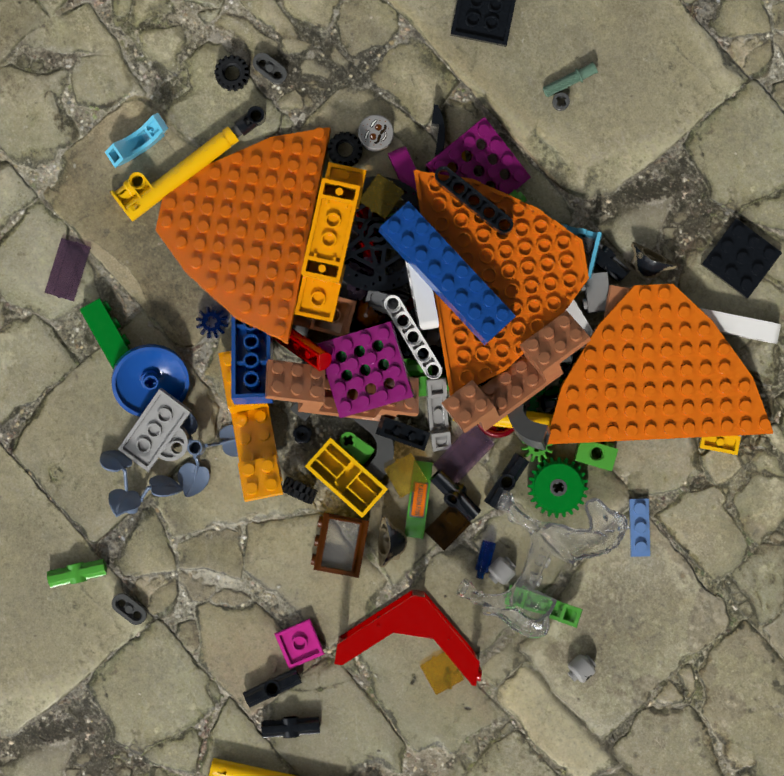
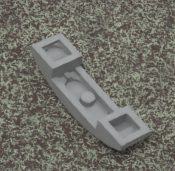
(437, 415)

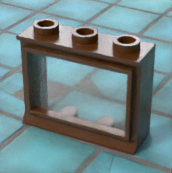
(340, 544)

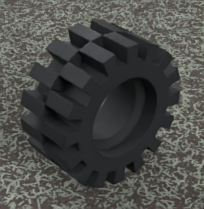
(232, 84)
(345, 138)
(299, 490)

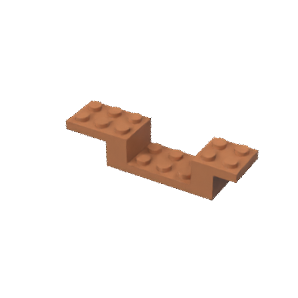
(522, 379)
(313, 393)

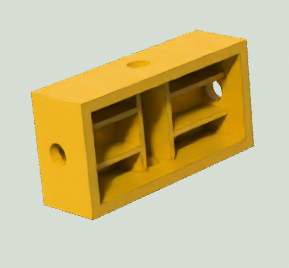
(346, 477)

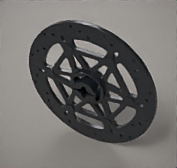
(379, 269)

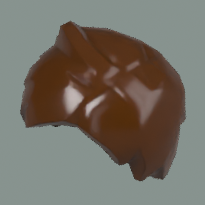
(367, 316)

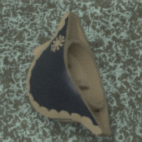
(649, 263)
(390, 542)

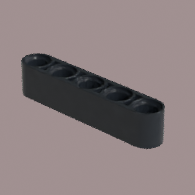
(468, 192)

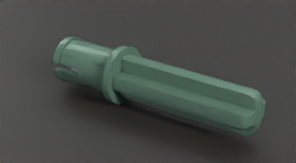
(570, 79)

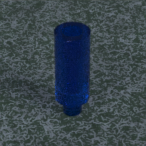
(484, 558)

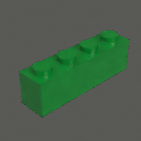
(106, 330)

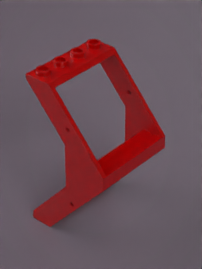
(414, 616)

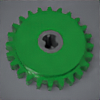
(558, 501)

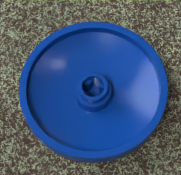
(143, 372)

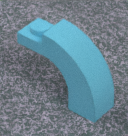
(138, 142)

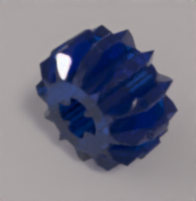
(206, 319)

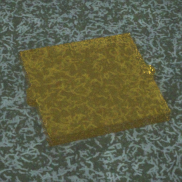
(381, 196)
(405, 475)
(441, 673)

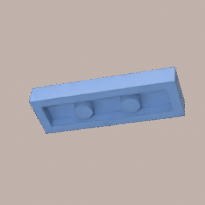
(639, 527)

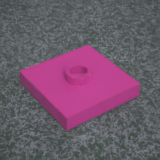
(299, 643)

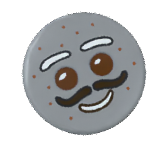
(375, 133)

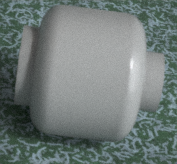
(501, 570)
(581, 668)

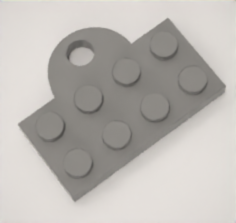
(157, 432)

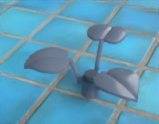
(195, 477)
(127, 501)

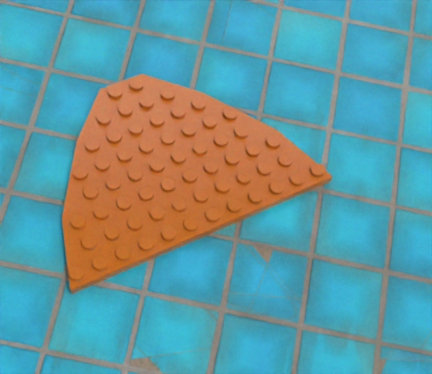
(247, 226)
(530, 269)
(656, 374)

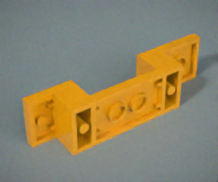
(328, 241)
(254, 441)

